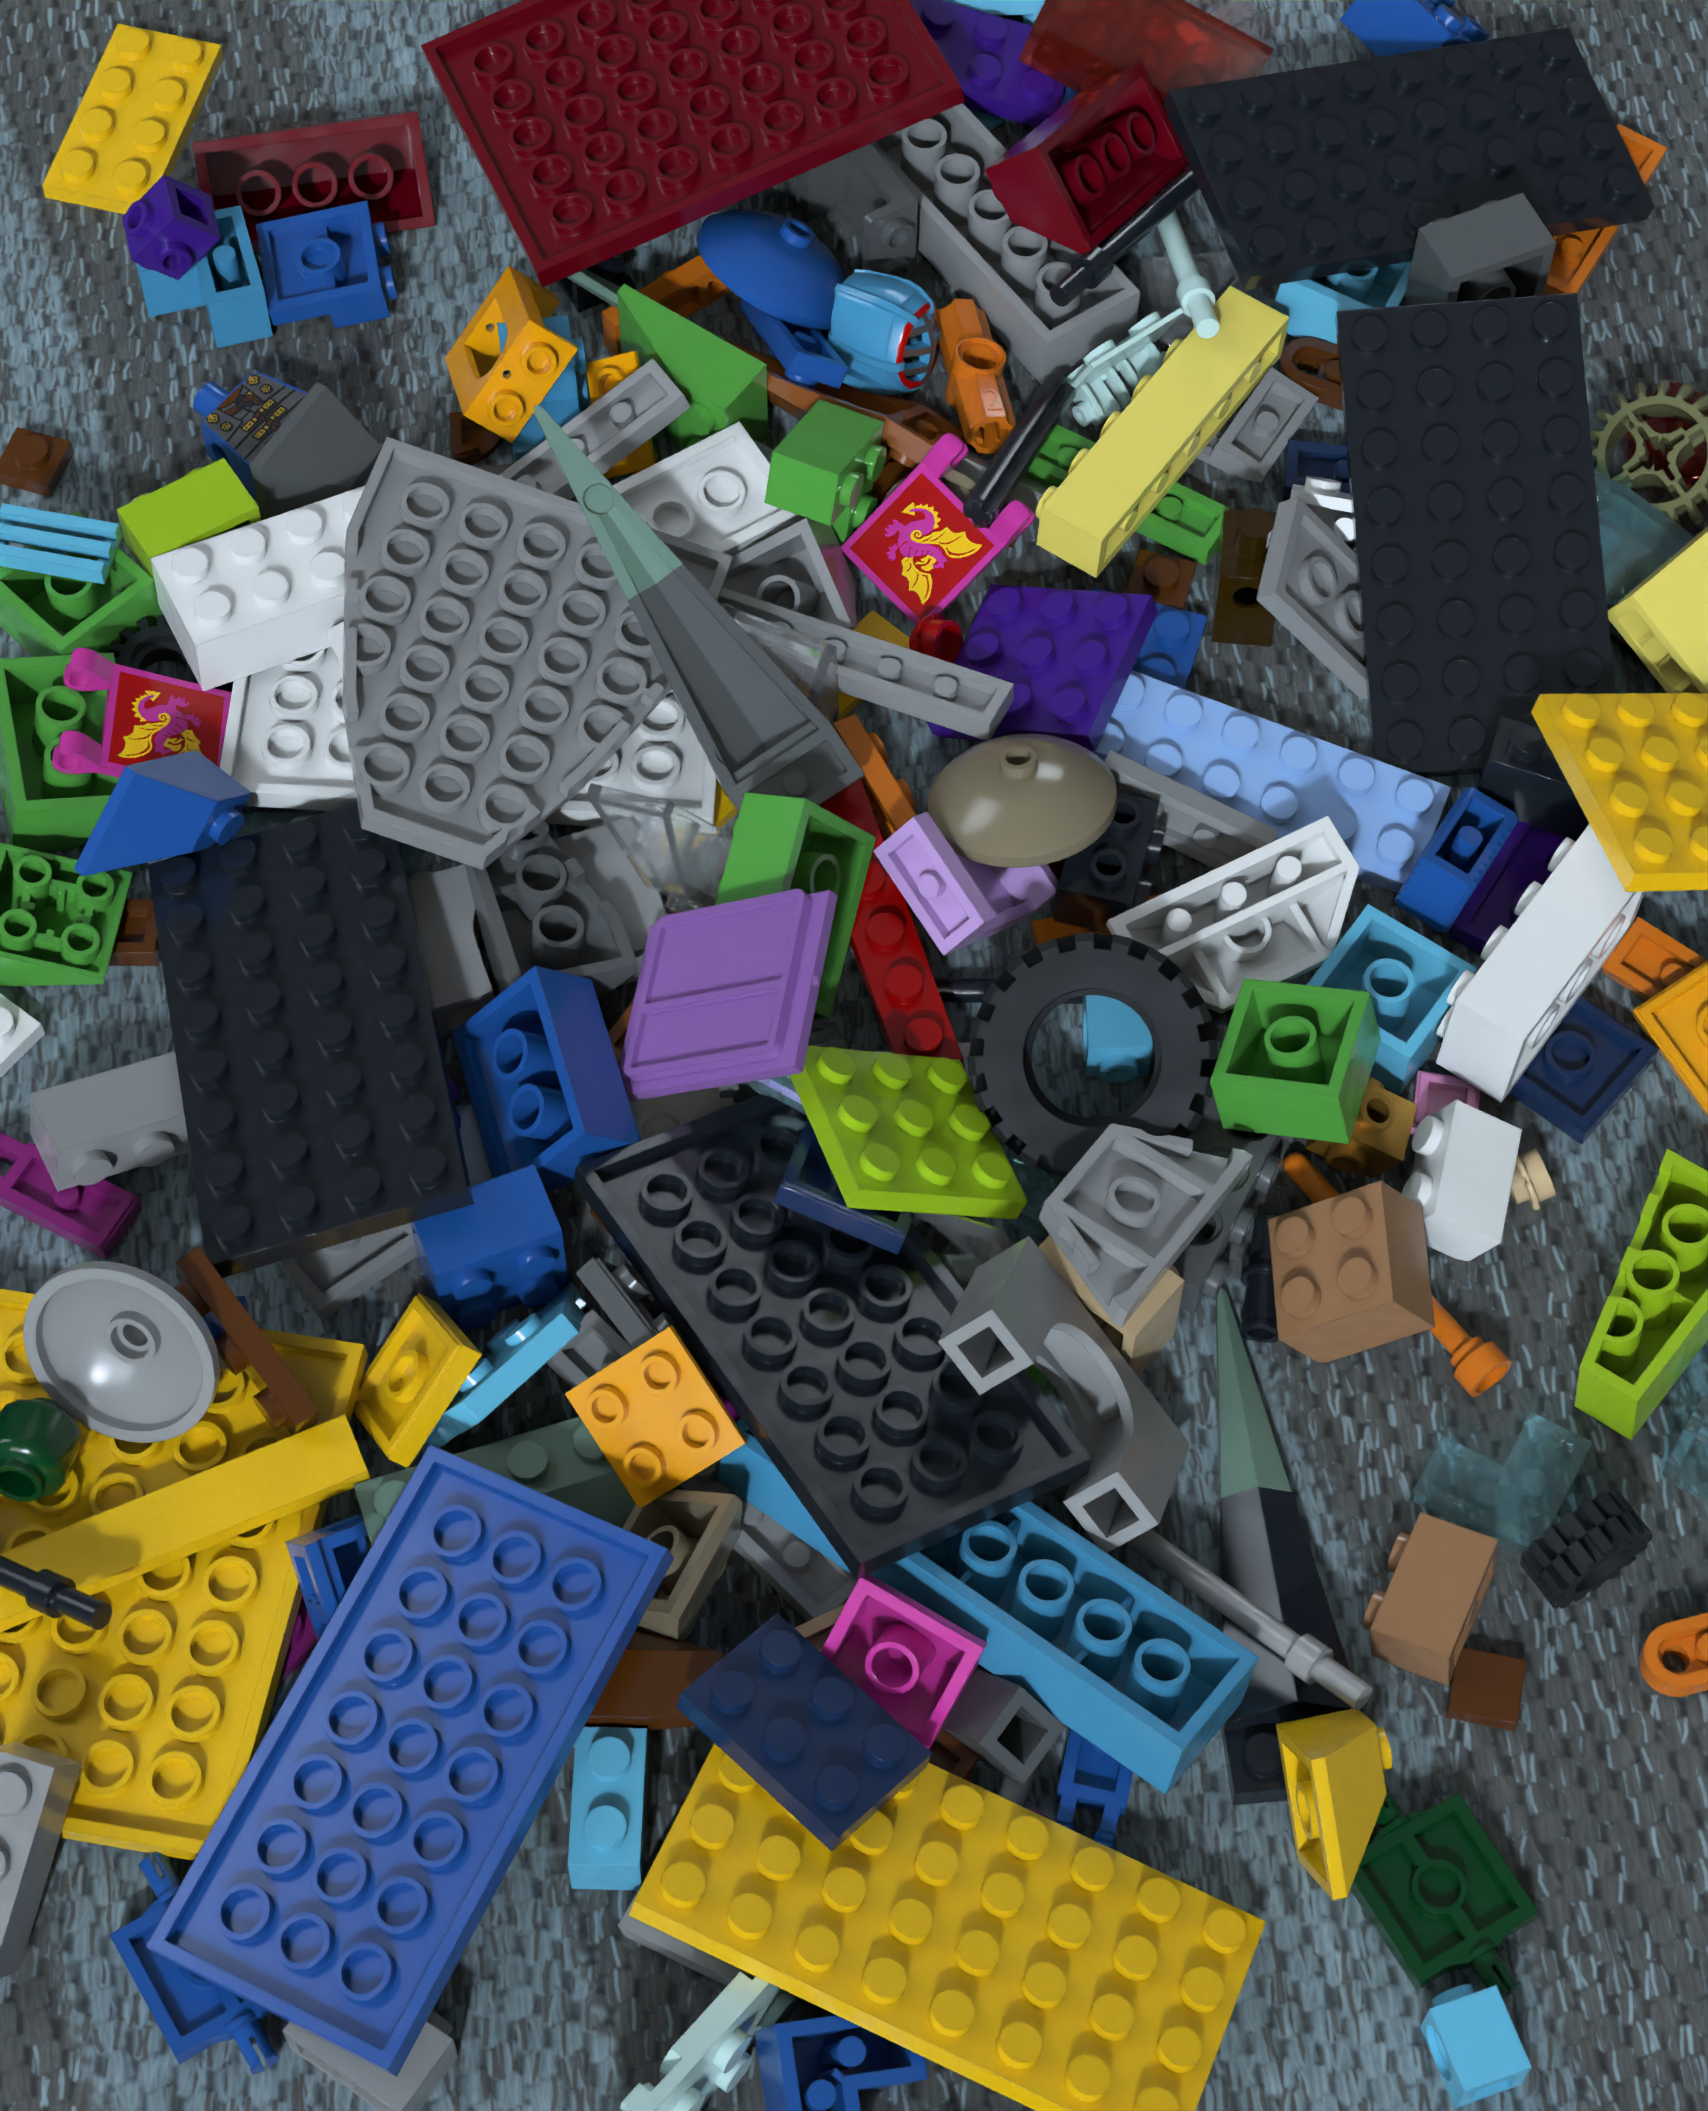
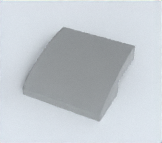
(1260, 428)

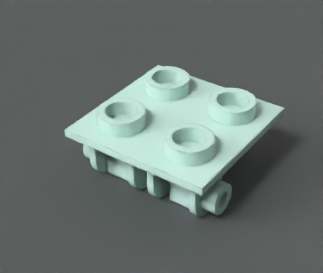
(1115, 370)

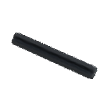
(1019, 451)

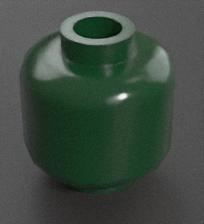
(36, 1448)

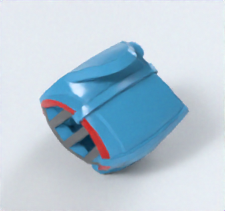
(878, 324)

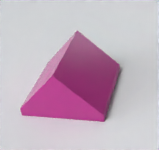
(903, 1656)

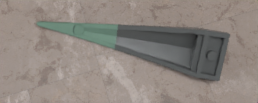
(738, 702)

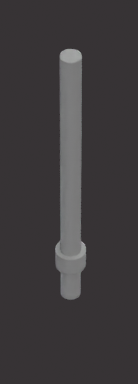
(1303, 1654)

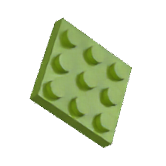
(906, 1134)

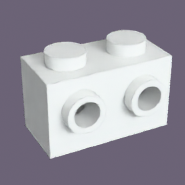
(1463, 1178)

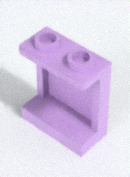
(954, 895)

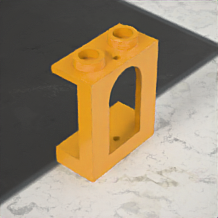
(530, 354)

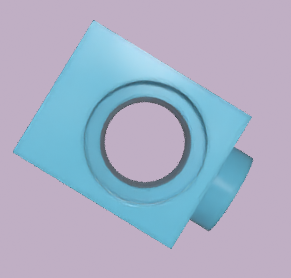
(1114, 1040)
(1474, 2044)

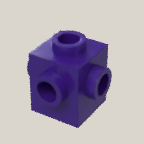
(171, 227)

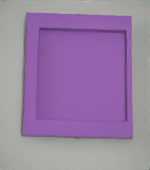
(727, 994)

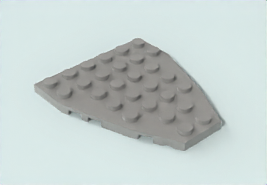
(485, 653)

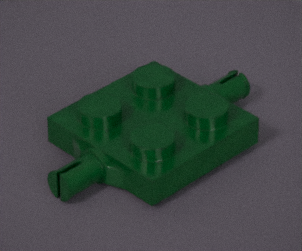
(1441, 1893)

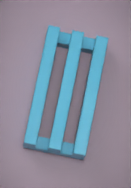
(57, 535)

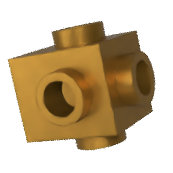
(1378, 1135)

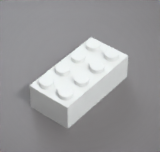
(257, 591)
(1536, 968)

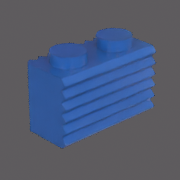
(1456, 859)

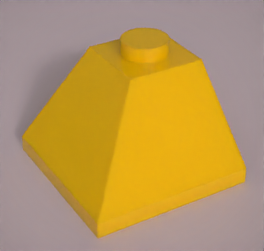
(1333, 1791)

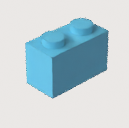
(609, 1809)

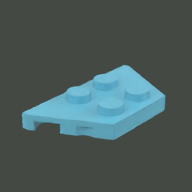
(515, 1356)

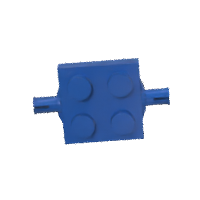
(185, 2006)

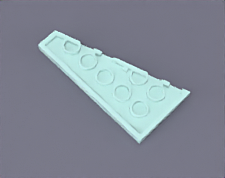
(714, 2047)

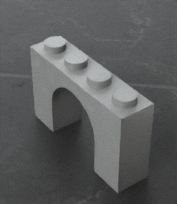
(452, 928)
(1026, 1315)

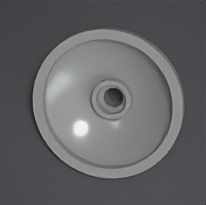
(121, 1351)

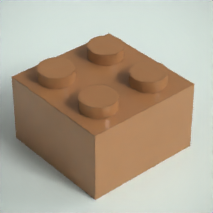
(1351, 1273)

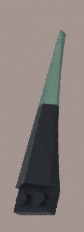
(1270, 1564)

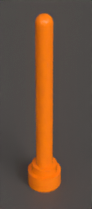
(1476, 1362)

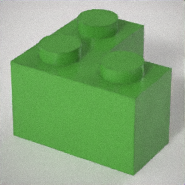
(828, 468)

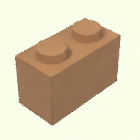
(1432, 1597)

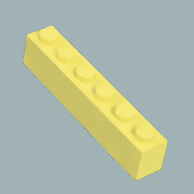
(1159, 433)

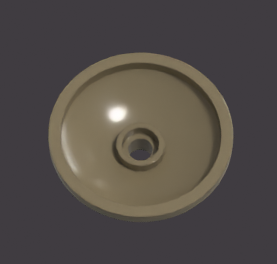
(1023, 800)

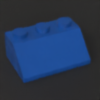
(545, 1078)

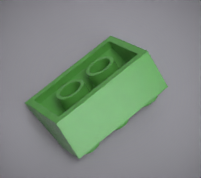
(39, 803)

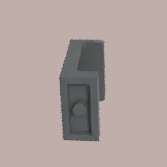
(871, 202)

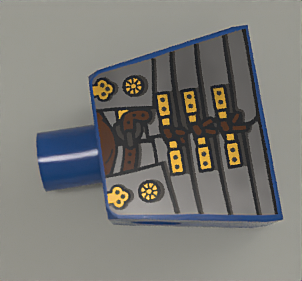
(245, 420)

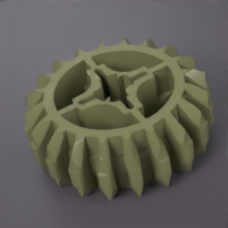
(1680, 443)

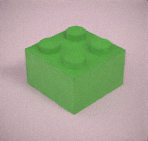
(61, 614)
(1296, 1060)

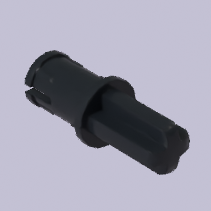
(1259, 1310)

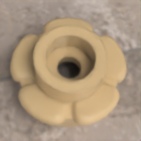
(1531, 1180)

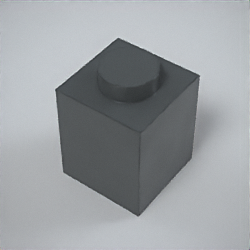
(1003, 1725)

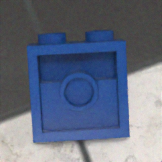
(327, 266)

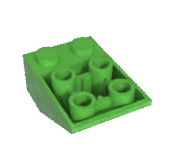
(55, 920)

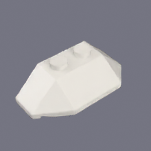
(1253, 917)

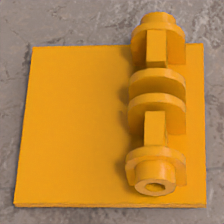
(656, 1417)

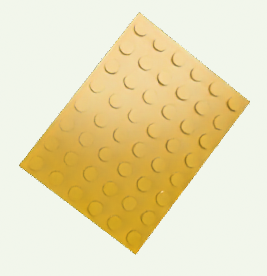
(194, 1651)

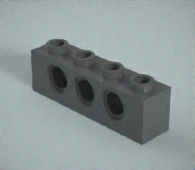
(1202, 1262)

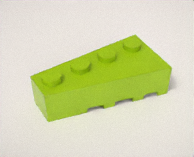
(1656, 1307)

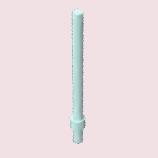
(1193, 290)

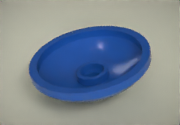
(772, 264)

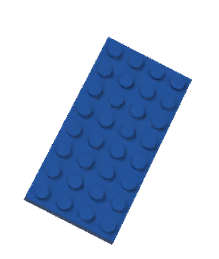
(411, 1758)

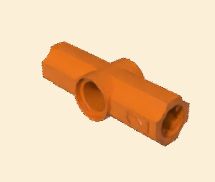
(975, 376)

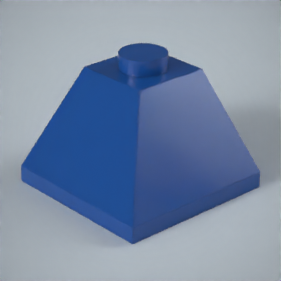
(164, 812)

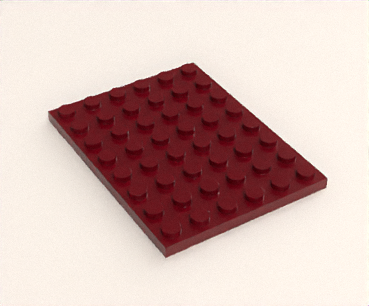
(661, 111)

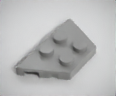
(1135, 1211)

